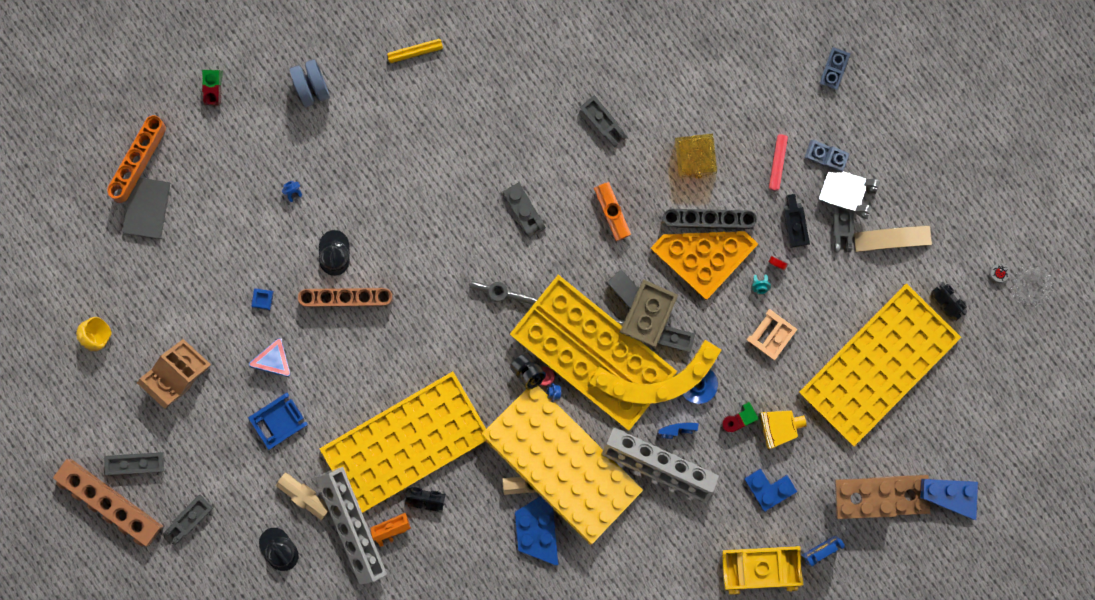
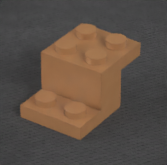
(173, 373)

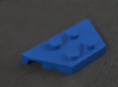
(537, 530)

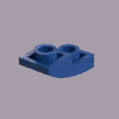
(672, 430)

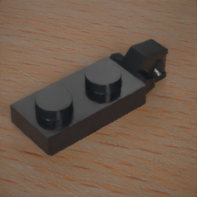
(795, 223)

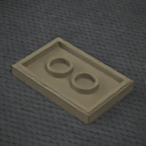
(649, 313)

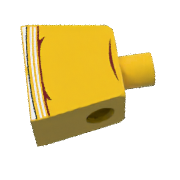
(780, 427)

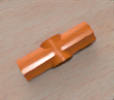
(617, 223)

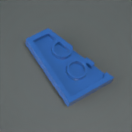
(952, 495)

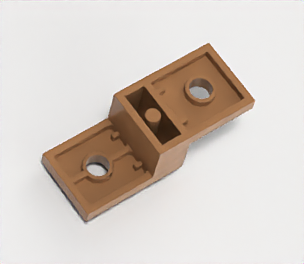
(880, 497)

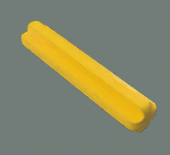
(415, 50)

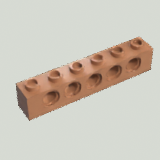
(64, 479)

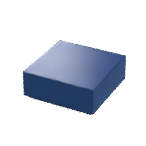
(262, 299)

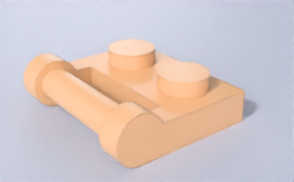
(776, 339)

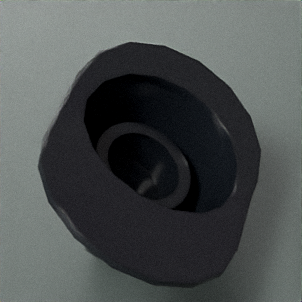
(334, 252)
(278, 549)

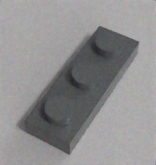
(134, 463)

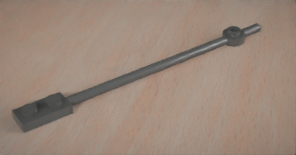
(670, 336)

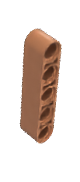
(337, 293)

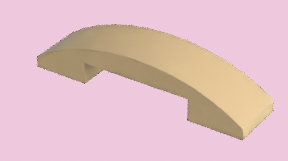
(892, 238)

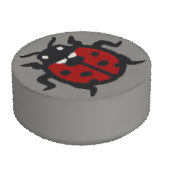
(999, 272)

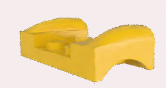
(762, 569)

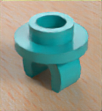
(761, 287)

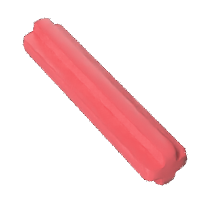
(778, 162)

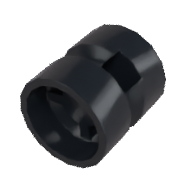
(527, 371)

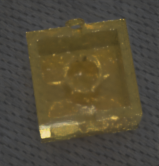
(696, 156)

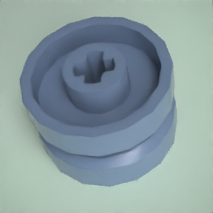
(309, 83)

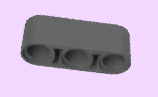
(623, 287)

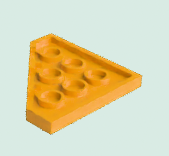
(704, 258)

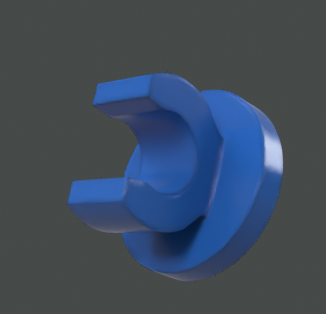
(290, 188)

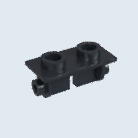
(946, 294)
(433, 499)

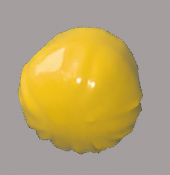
(93, 334)

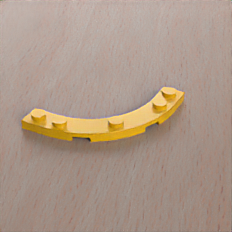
(663, 390)

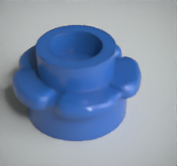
(554, 392)

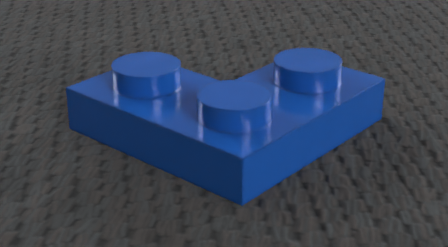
(769, 494)

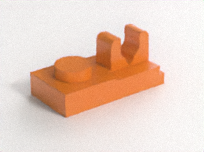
(390, 528)

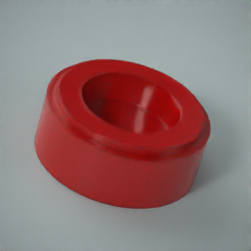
(778, 263)

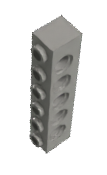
(660, 465)
(351, 526)

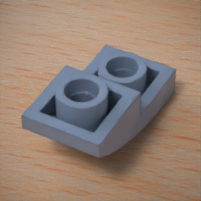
(834, 68)
(826, 155)

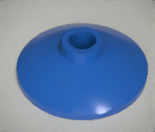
(706, 392)

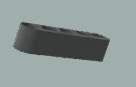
(718, 215)

